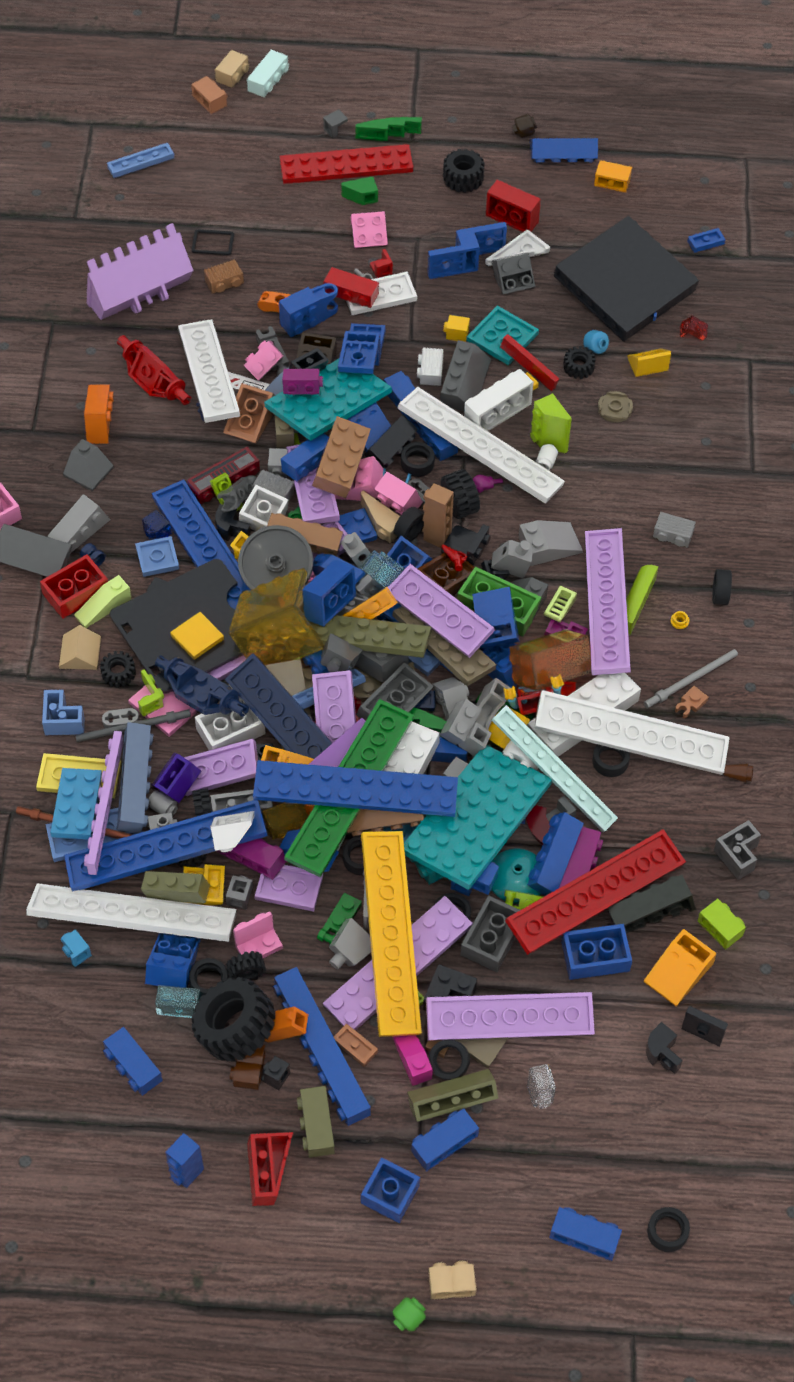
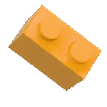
(612, 176)

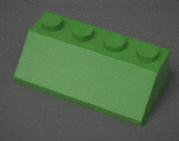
(524, 601)

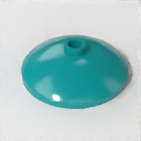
(511, 879)

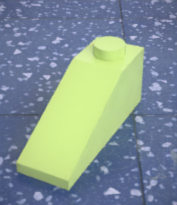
(103, 601)

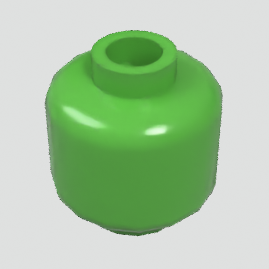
(409, 1314)

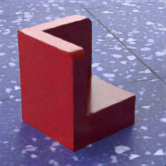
(382, 267)

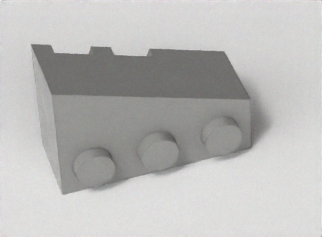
(80, 523)

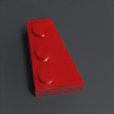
(266, 1165)

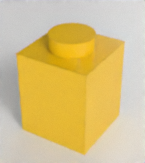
(457, 328)

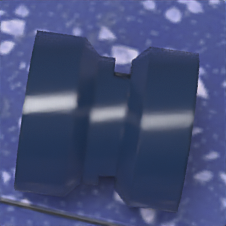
(96, 555)

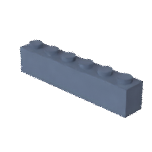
(134, 778)

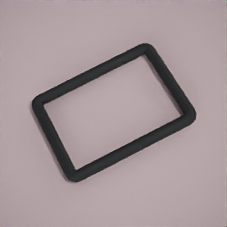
(214, 232)

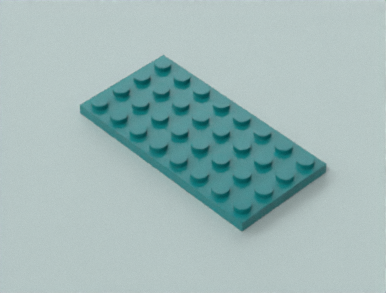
(490, 806)

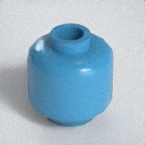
(596, 341)

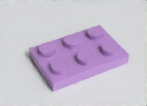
(290, 888)

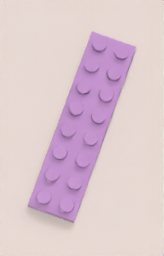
(431, 937)
(509, 1016)

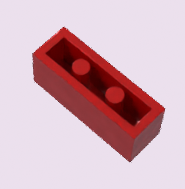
(353, 287)

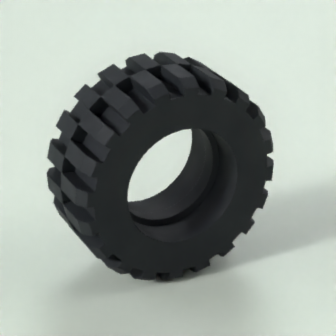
(246, 1032)

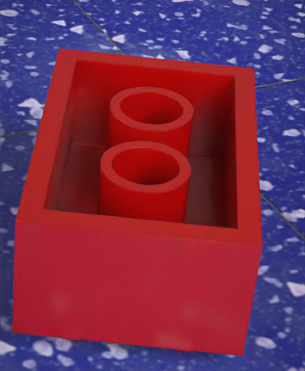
(512, 206)
(73, 585)

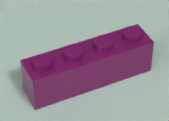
(583, 855)
(258, 856)

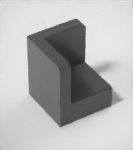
(332, 121)
(563, 805)

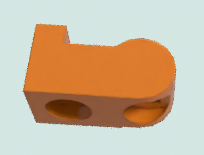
(270, 301)

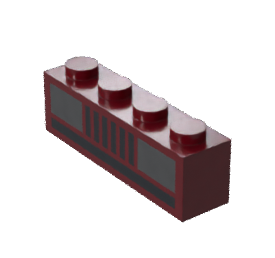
(236, 466)

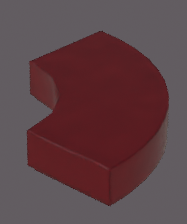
(538, 822)

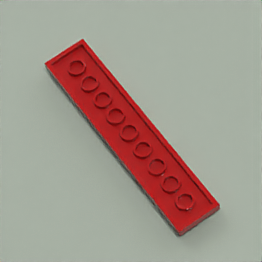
(594, 892)

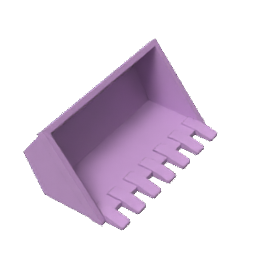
(138, 275)

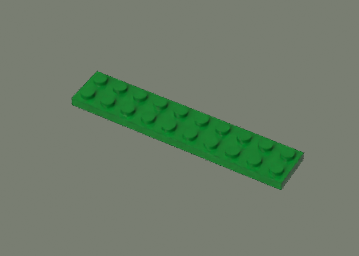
(329, 824)

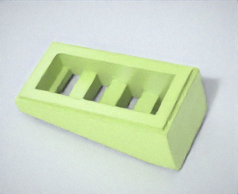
(566, 594)

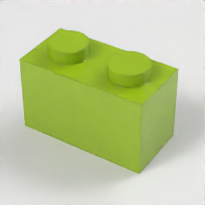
(722, 923)

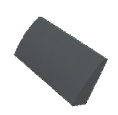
(32, 551)
(402, 689)

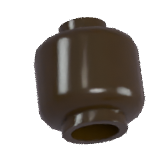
(524, 125)

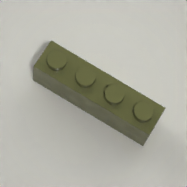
(452, 1095)

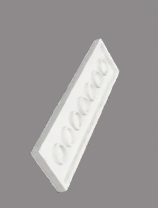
(208, 371)

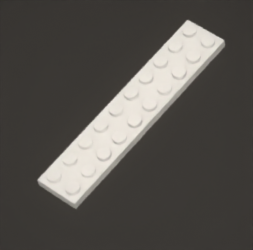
(481, 445)
(631, 732)
(132, 912)

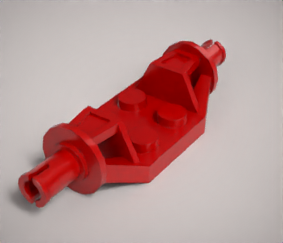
(151, 372)

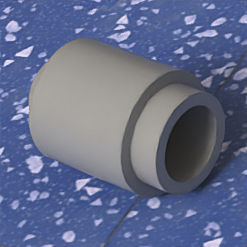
(162, 803)

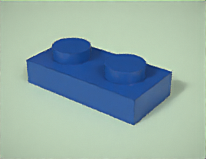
(706, 240)

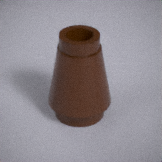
(740, 772)

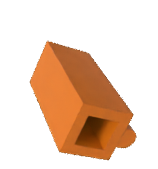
(288, 1023)

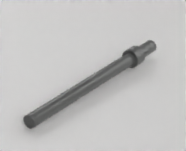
(170, 717)

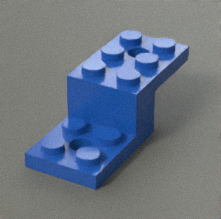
(466, 252)
(361, 348)

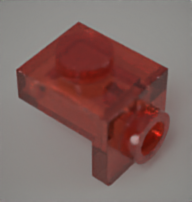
(694, 327)

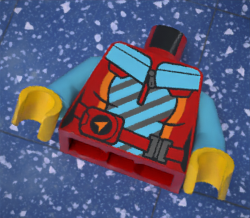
(528, 699)

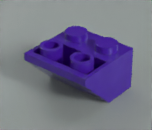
(176, 777)

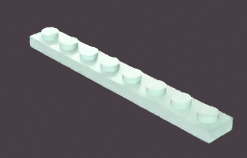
(554, 768)

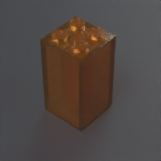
(549, 656)

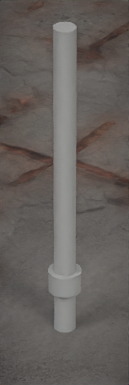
(662, 695)

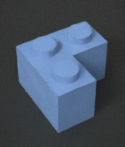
(58, 717)

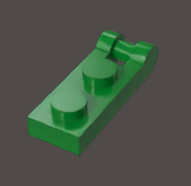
(345, 909)

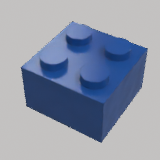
(390, 1190)

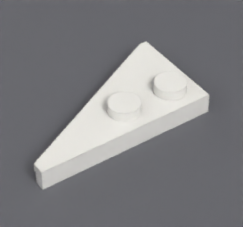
(524, 243)

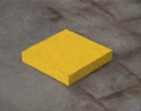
(197, 635)

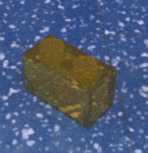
(284, 819)

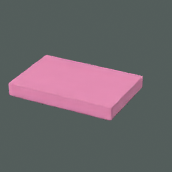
(170, 704)

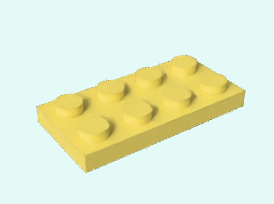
(52, 767)

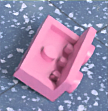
(263, 360)

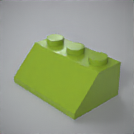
(550, 424)

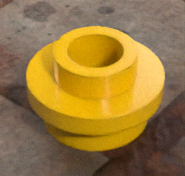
(682, 616)

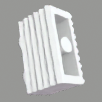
(431, 366)

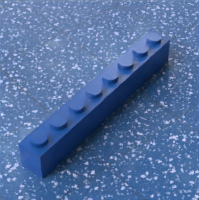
(323, 1049)

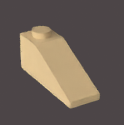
(381, 517)

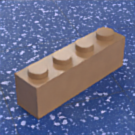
(437, 514)
(320, 538)
(377, 820)

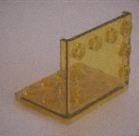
(271, 622)

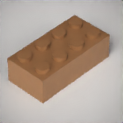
(341, 457)

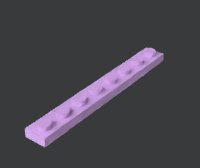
(103, 808)

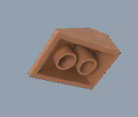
(253, 414)

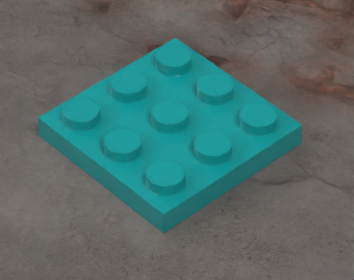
(495, 326)

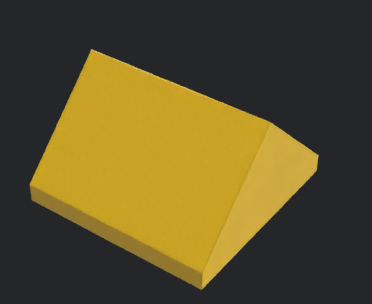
(650, 362)

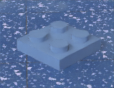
(157, 556)

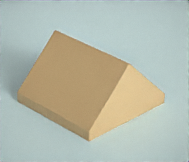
(80, 649)

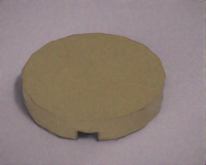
(615, 406)

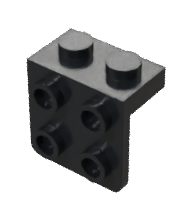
(468, 541)

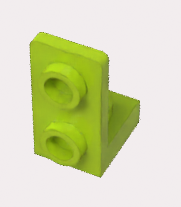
(150, 702)

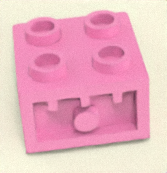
(369, 229)
(257, 936)

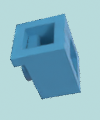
(75, 947)

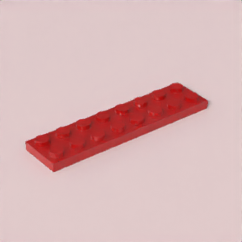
(346, 163)

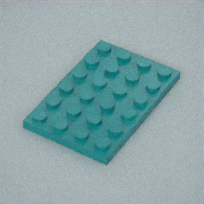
(340, 396)

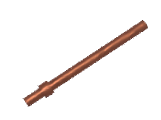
(37, 815)

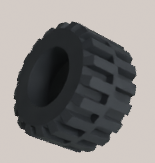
(463, 170)
(465, 497)

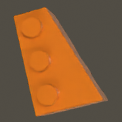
(98, 413)

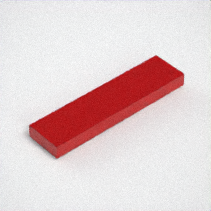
(529, 362)

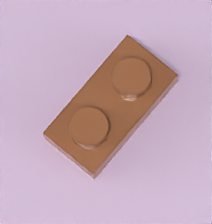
(355, 1045)

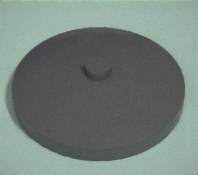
(273, 553)

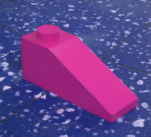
(413, 1058)

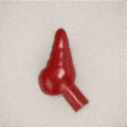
(455, 556)

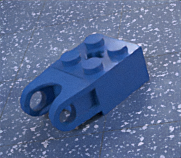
(307, 308)

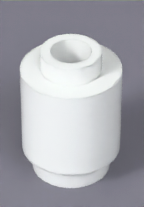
(547, 456)

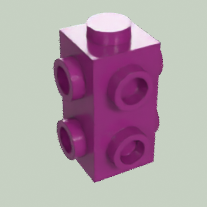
(302, 381)

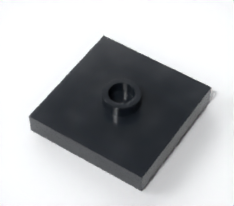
(704, 1026)

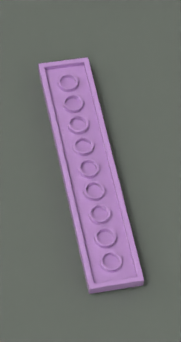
(607, 602)

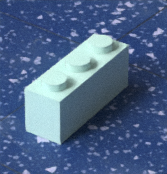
(267, 73)

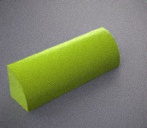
(639, 593)

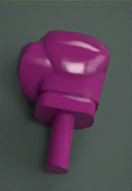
(485, 482)

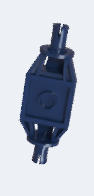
(199, 688)

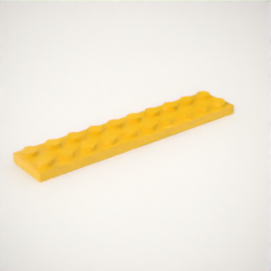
(391, 934)

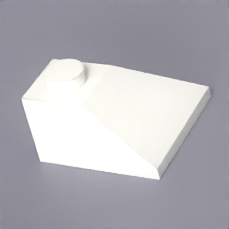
(230, 829)

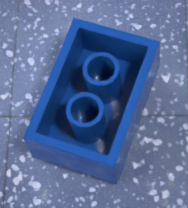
(329, 592)
(596, 951)

